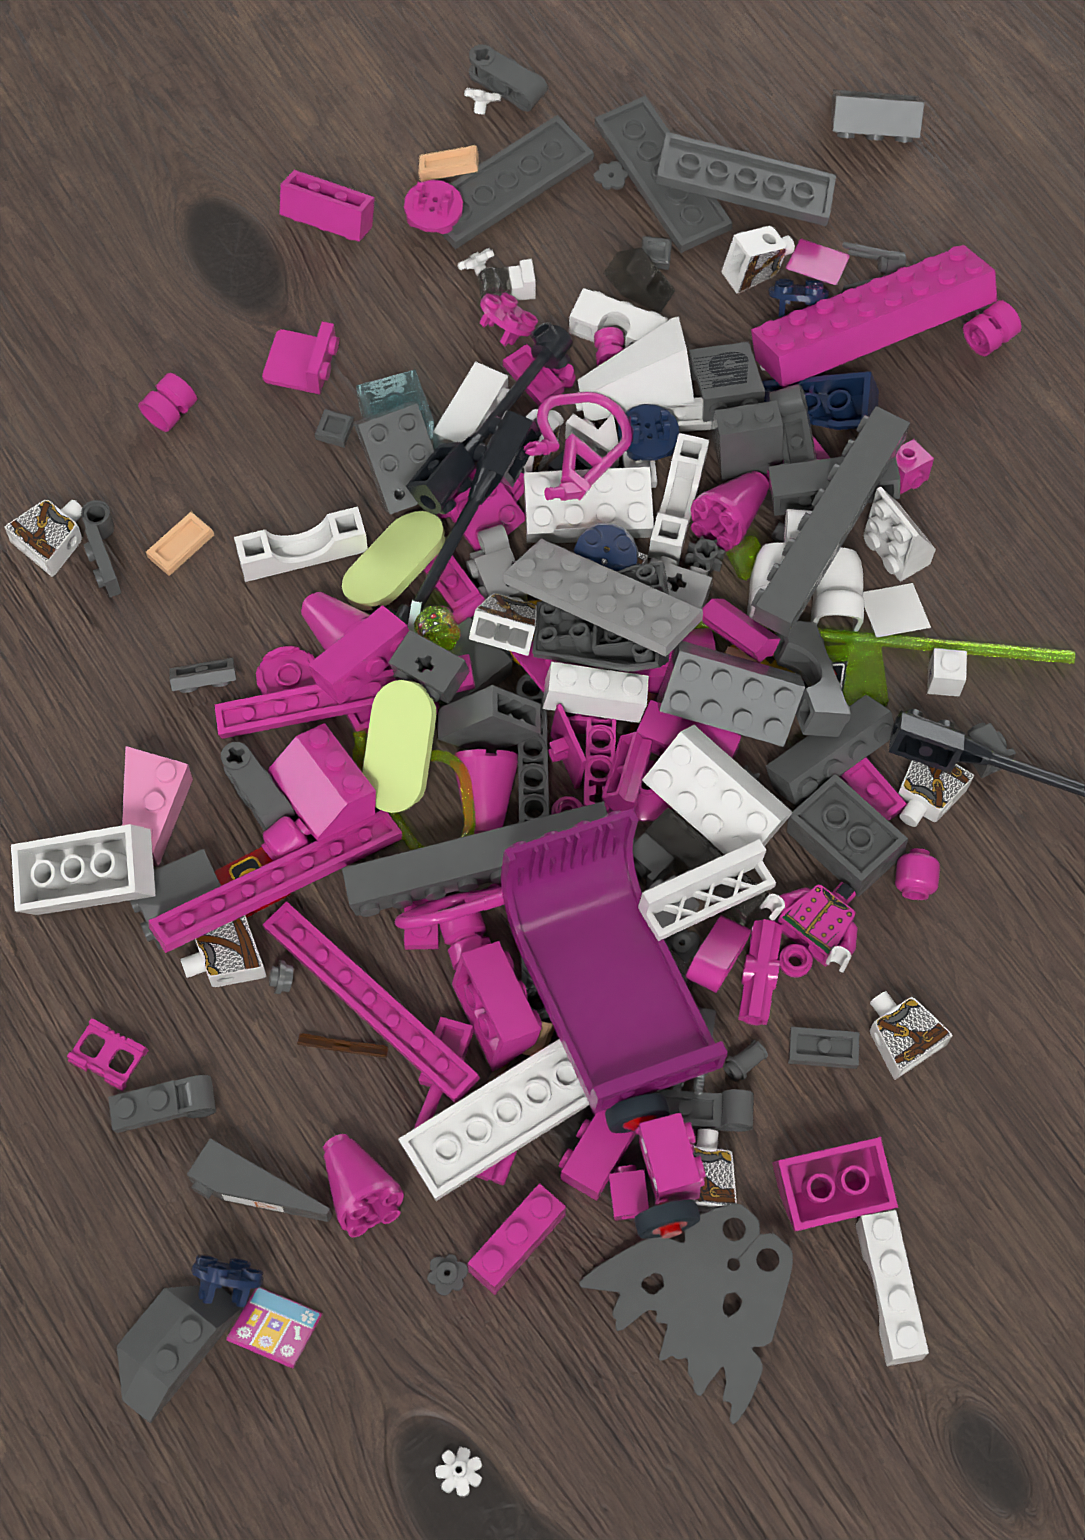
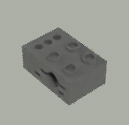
(395, 451)
(846, 835)

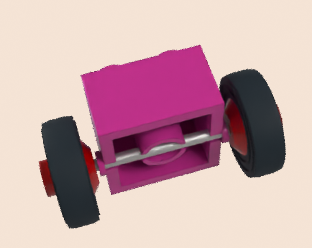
(669, 1162)

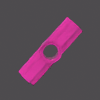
(760, 972)

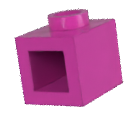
(628, 1192)

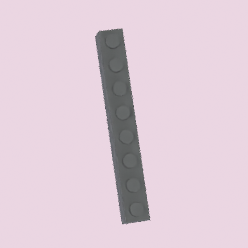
(830, 522)
(448, 865)

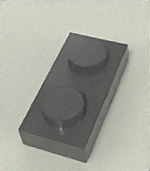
(191, 677)
(823, 1047)

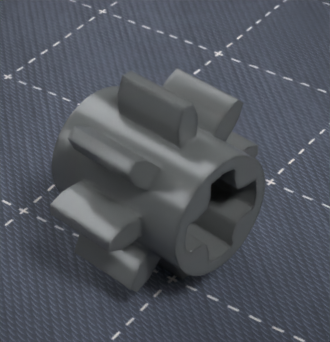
(707, 549)

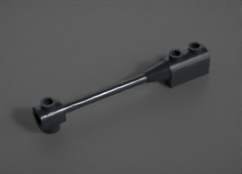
(497, 462)
(452, 463)
(943, 746)

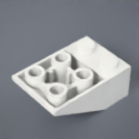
(896, 537)

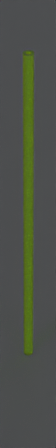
(929, 644)

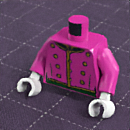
(818, 921)

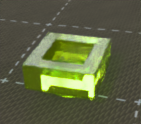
(744, 556)

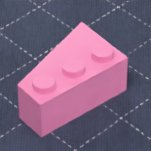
(154, 795)

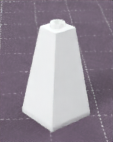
(646, 372)

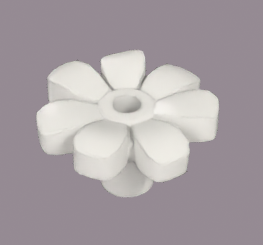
(481, 99)
(476, 261)
(459, 1480)

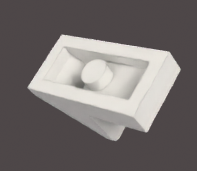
(599, 440)

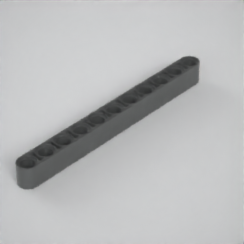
(533, 797)

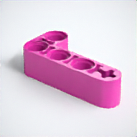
(597, 758)

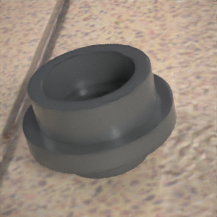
(281, 977)

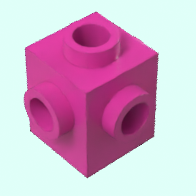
(913, 465)

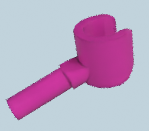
(565, 375)

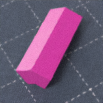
(740, 629)
(627, 772)

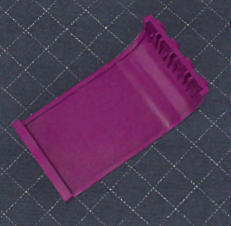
(600, 965)

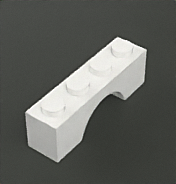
(680, 491)
(268, 554)
(898, 1309)

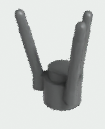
(887, 260)

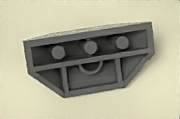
(169, 1345)

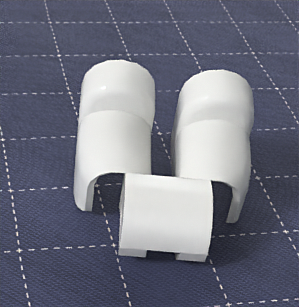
(839, 589)

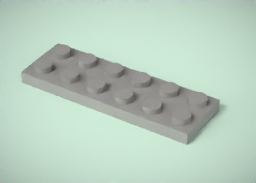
(603, 597)

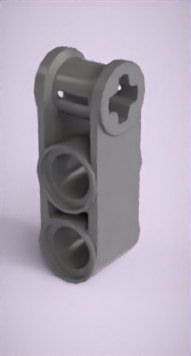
(506, 77)
(254, 785)

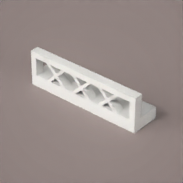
(701, 879)

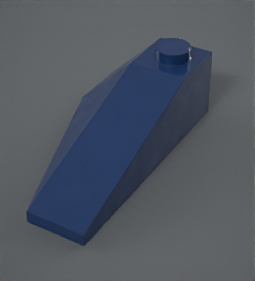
(836, 399)

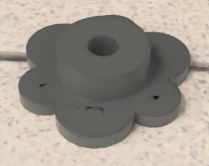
(611, 175)
(690, 941)
(443, 1283)

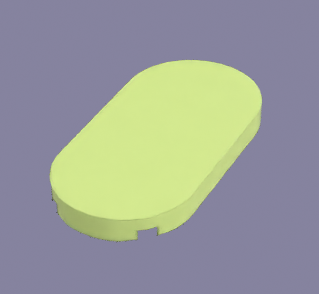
(394, 560)
(399, 744)

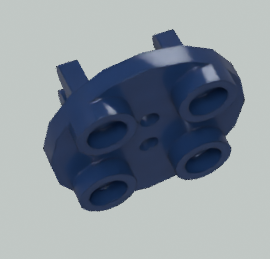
(787, 292)
(662, 429)
(622, 546)
(235, 1274)

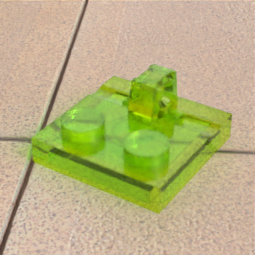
(864, 671)

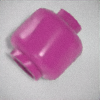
(285, 837)
(917, 874)

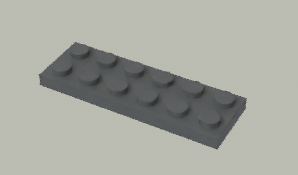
(637, 139)
(516, 177)
(745, 179)

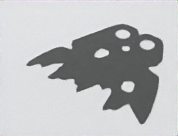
(694, 1296)

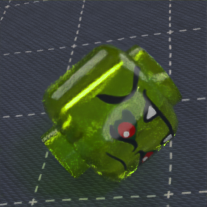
(438, 626)

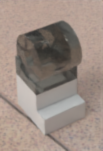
(514, 280)

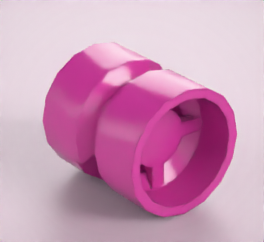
(992, 328)
(164, 406)
(464, 935)

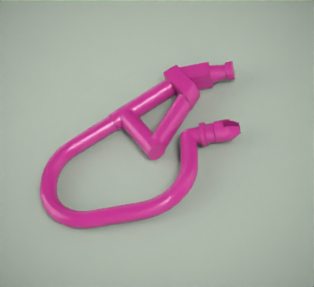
(572, 484)
(471, 903)

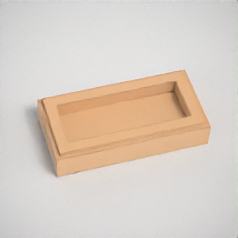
(448, 163)
(180, 543)

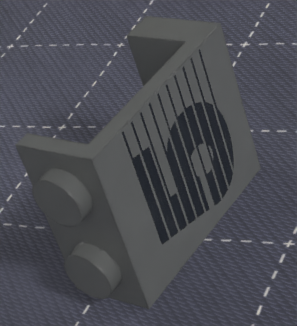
(726, 377)

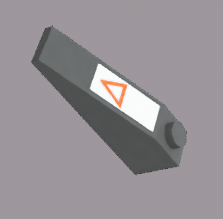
(240, 1181)

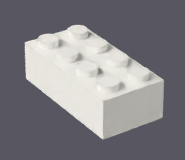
(617, 498)
(715, 793)
(83, 870)

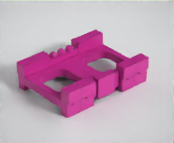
(100, 1063)

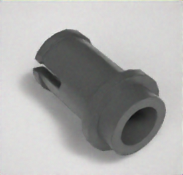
(745, 1061)

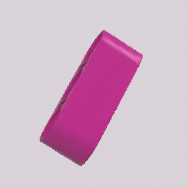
(718, 953)

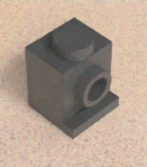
(994, 740)
(651, 860)

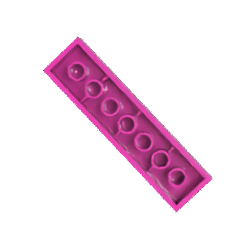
(874, 315)

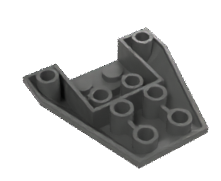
(577, 641)

